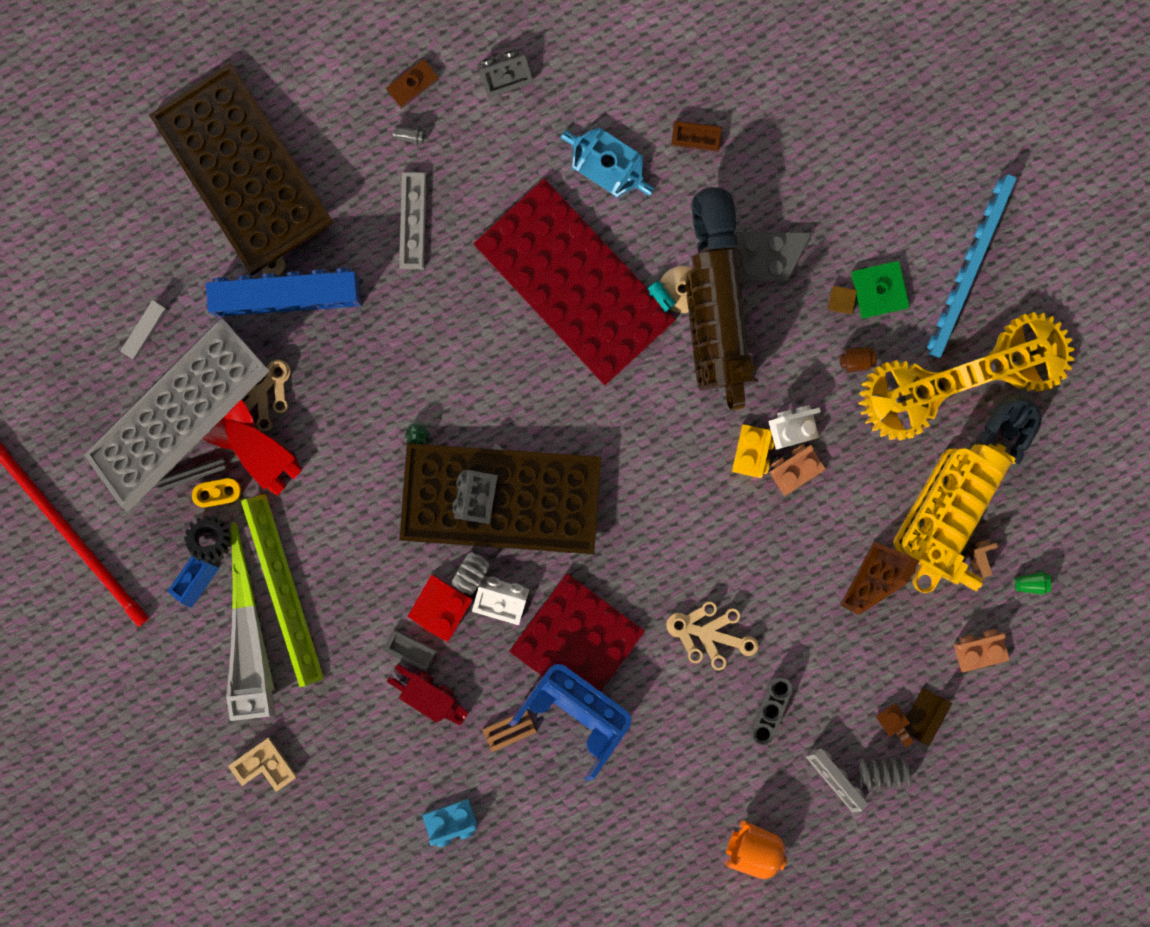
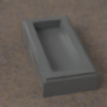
(410, 650)

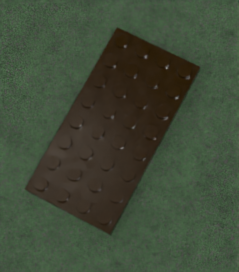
(241, 169)
(537, 500)

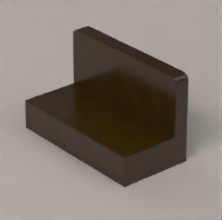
(926, 716)

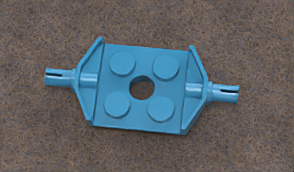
(618, 179)

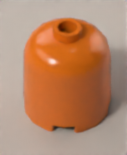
(756, 851)

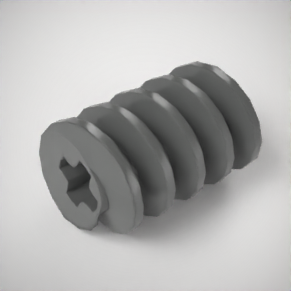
(884, 773)

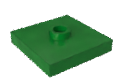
(880, 290)

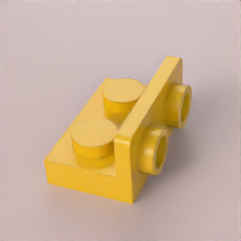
(752, 451)

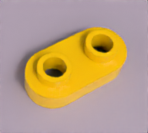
(217, 492)

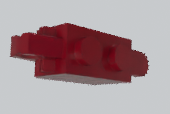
(428, 697)

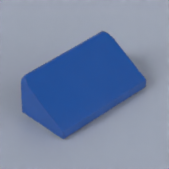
(192, 581)

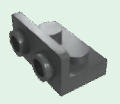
(504, 72)
(474, 496)

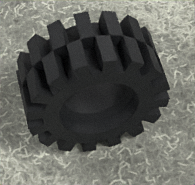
(204, 526)

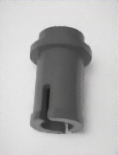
(409, 134)

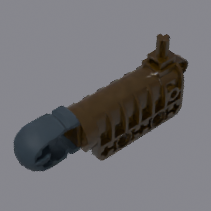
(717, 300)

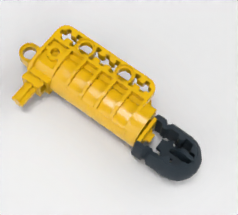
(965, 496)

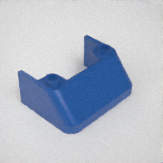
(585, 704)

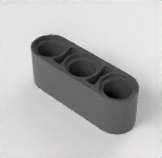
(772, 722)

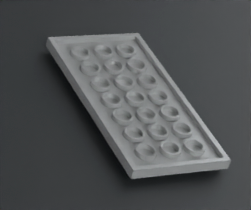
(175, 414)

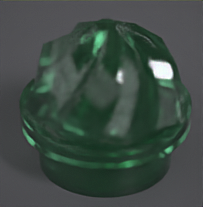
(417, 434)

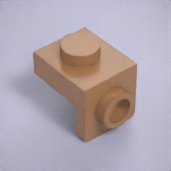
(980, 562)

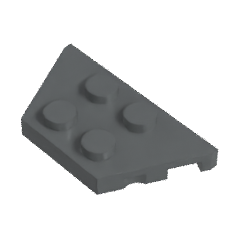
(769, 254)

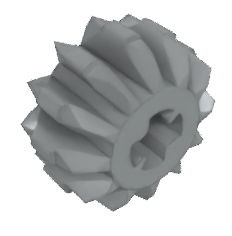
(470, 573)

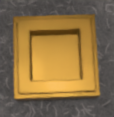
(842, 300)

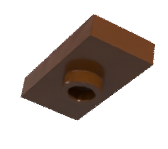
(412, 83)
(696, 136)

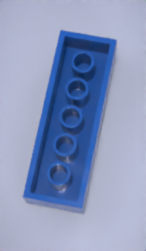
(283, 294)

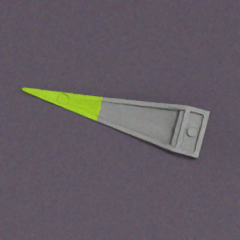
(249, 671)

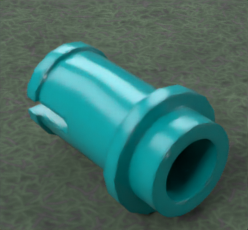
(662, 295)

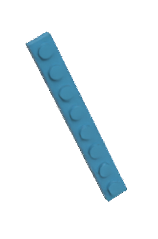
(974, 257)

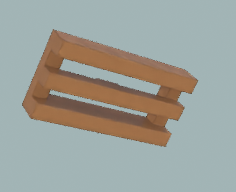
(490, 739)

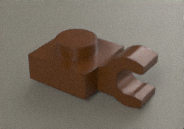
(894, 722)

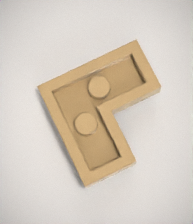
(264, 759)

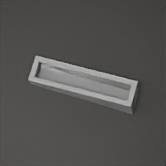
(144, 329)

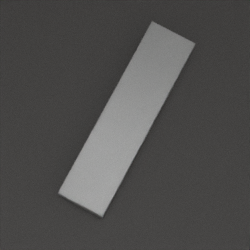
(413, 220)

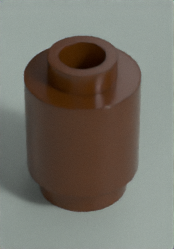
(858, 359)

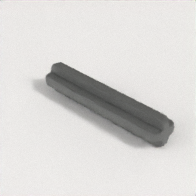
(192, 473)

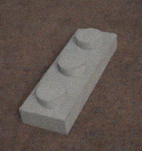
(837, 780)

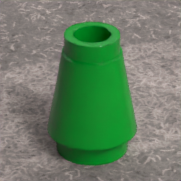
(1034, 583)

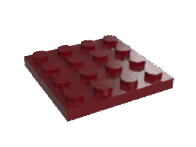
(579, 633)

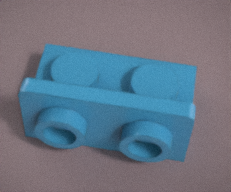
(450, 822)

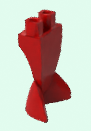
(257, 451)

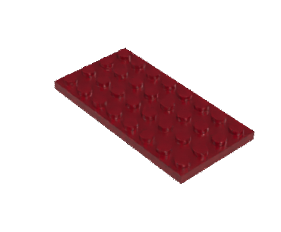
(574, 282)

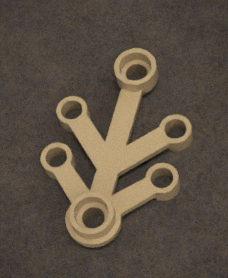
(259, 394)
(707, 634)

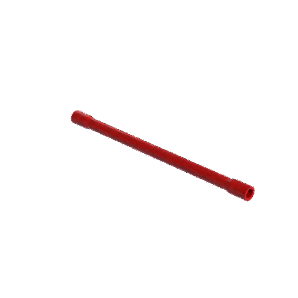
(130, 606)

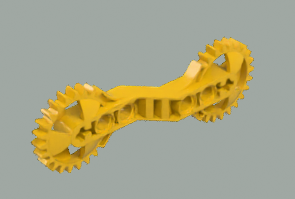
(1048, 348)

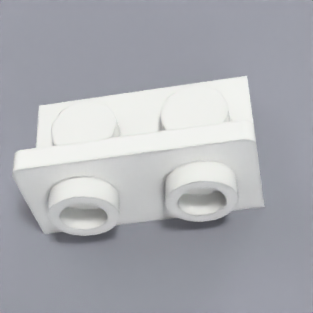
(794, 428)
(500, 600)

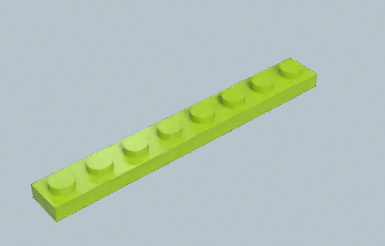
(282, 590)

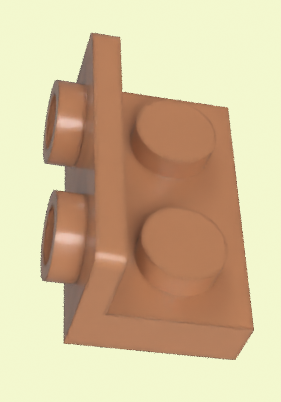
(797, 469)
(981, 651)

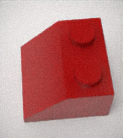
(440, 608)

